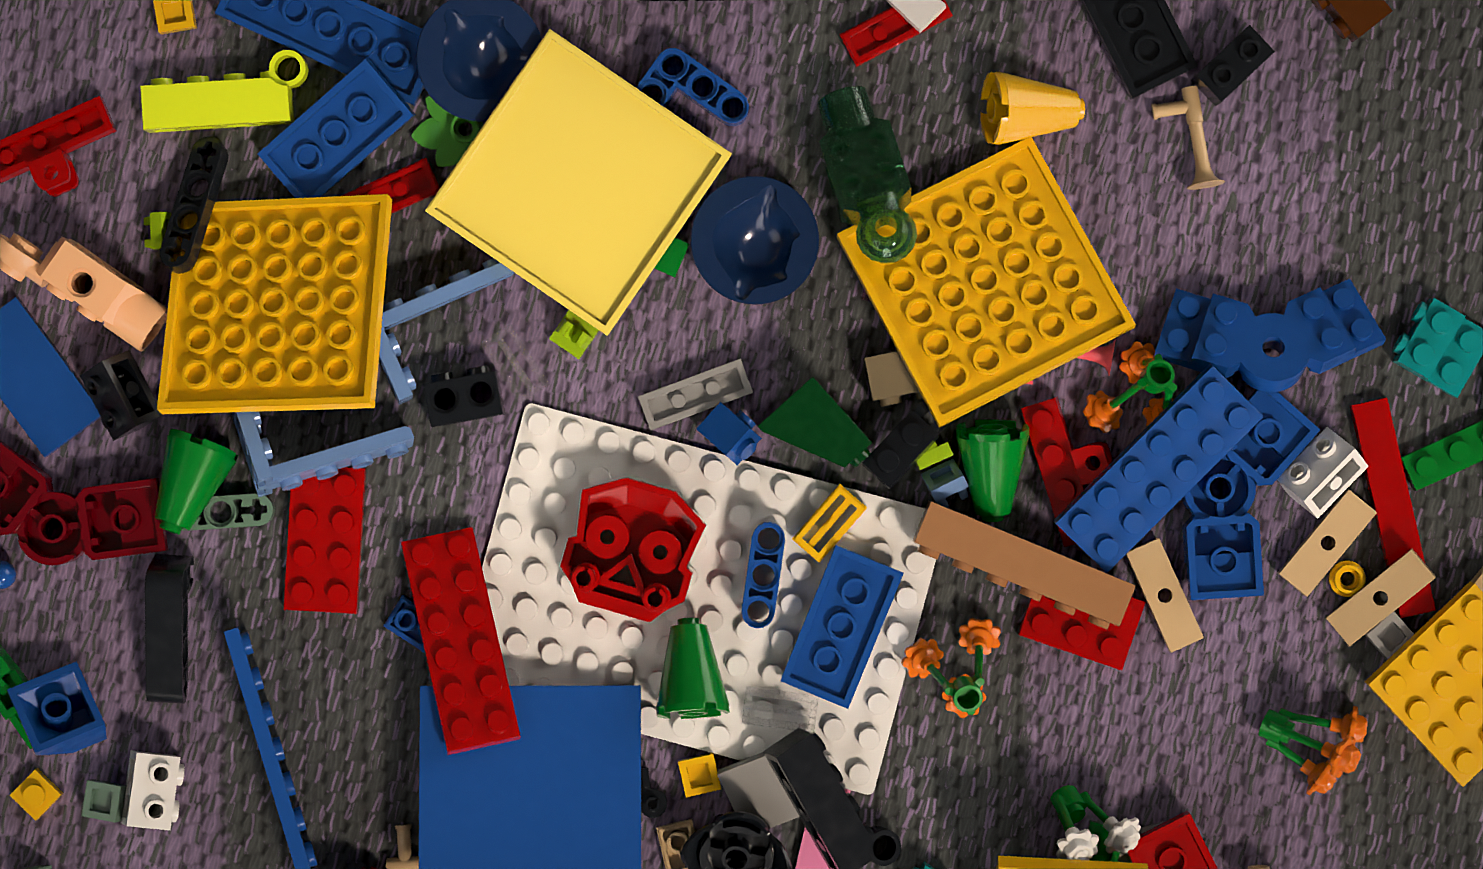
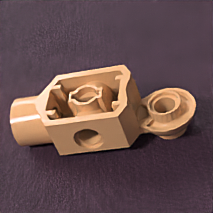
(65, 269)

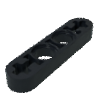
(189, 204)

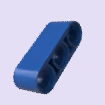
(758, 592)

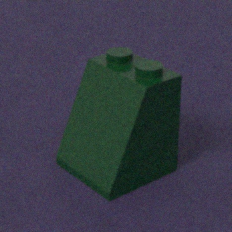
(818, 426)

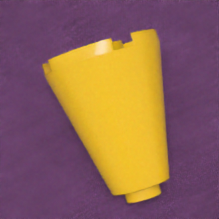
(1026, 108)

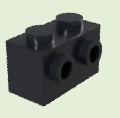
(121, 395)

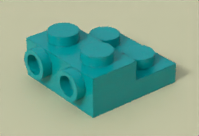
(1440, 346)

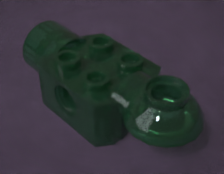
(866, 174)

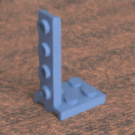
(427, 300)
(320, 464)

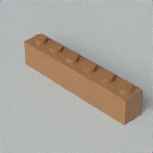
(1023, 564)

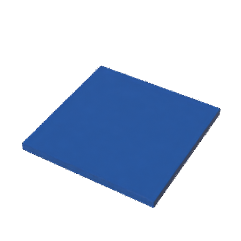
(542, 801)

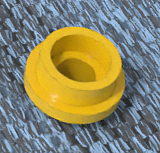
(1357, 584)

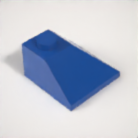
(58, 712)

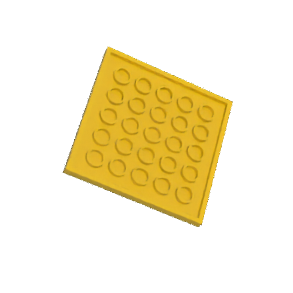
(992, 285)
(279, 308)

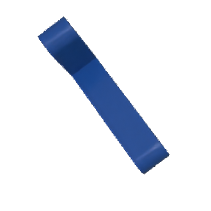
(683, 84)

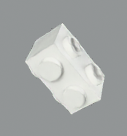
(1322, 472)
(145, 790)

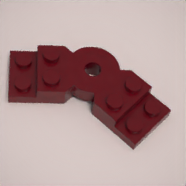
(96, 522)

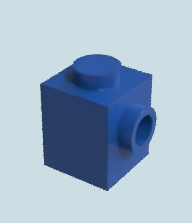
(730, 433)

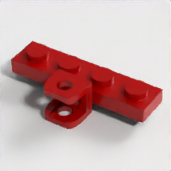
(46, 145)
(1061, 466)

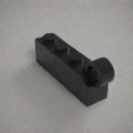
(824, 806)

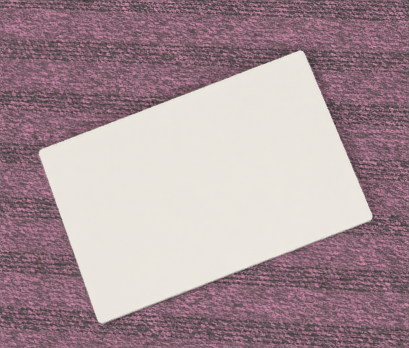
(563, 642)

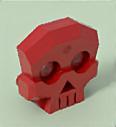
(641, 520)

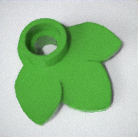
(443, 134)

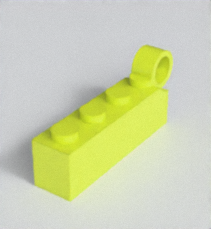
(222, 103)

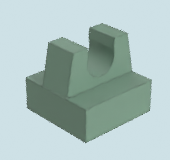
(103, 800)

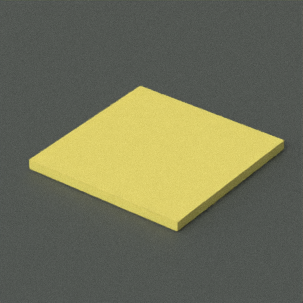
(578, 182)

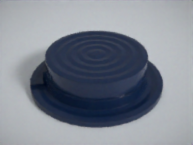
(474, 54)
(755, 240)

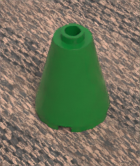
(992, 464)
(189, 479)
(691, 674)

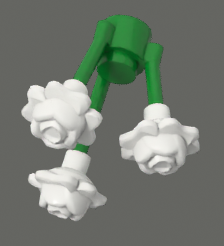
(1082, 844)

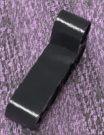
(167, 627)

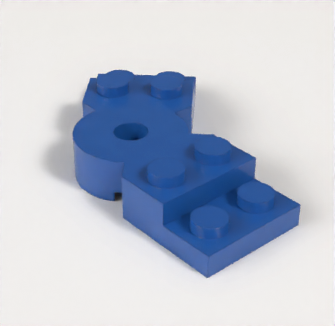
(1312, 333)
(1221, 535)

